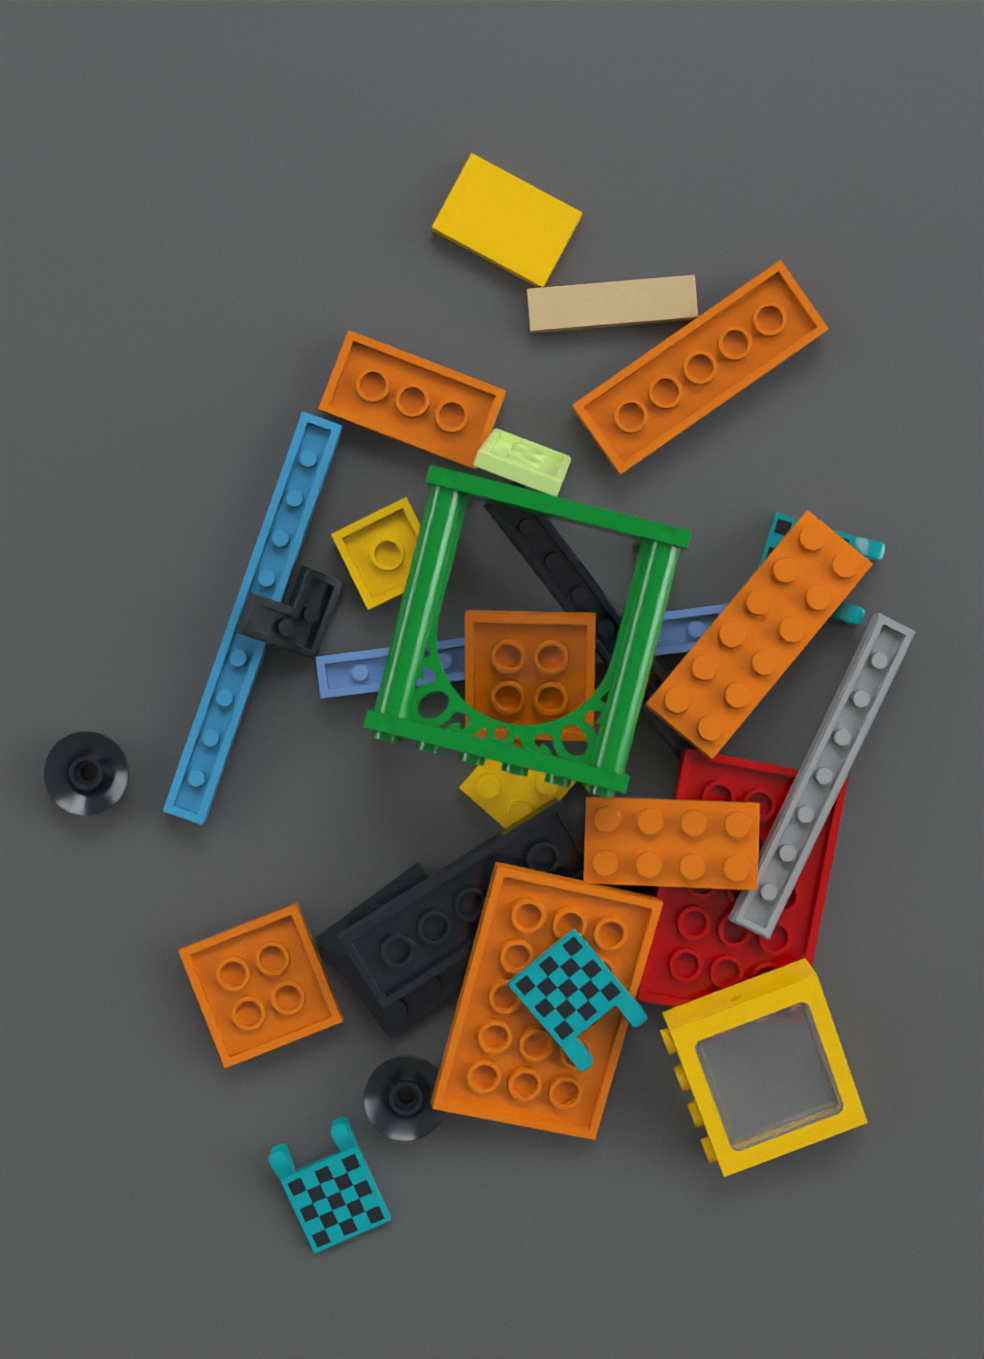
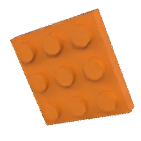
(529, 667)
(261, 985)

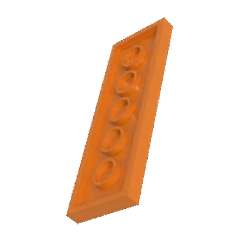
(699, 367)
(758, 635)

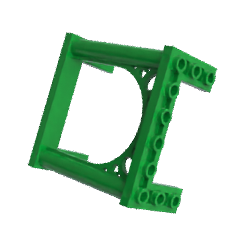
(397, 702)

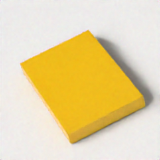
(506, 221)

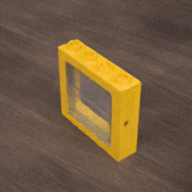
(763, 1067)

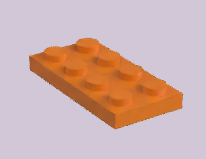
(411, 400)
(671, 842)

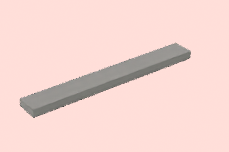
(823, 773)

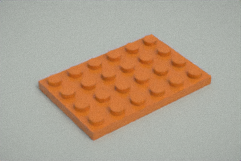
(497, 1052)

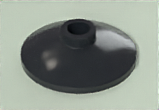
(66, 778)
(396, 1117)

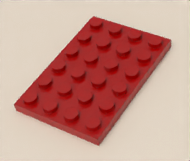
(694, 941)

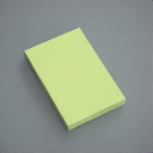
(523, 461)

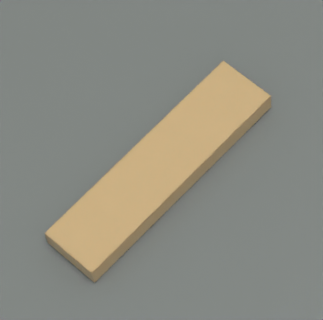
(612, 304)

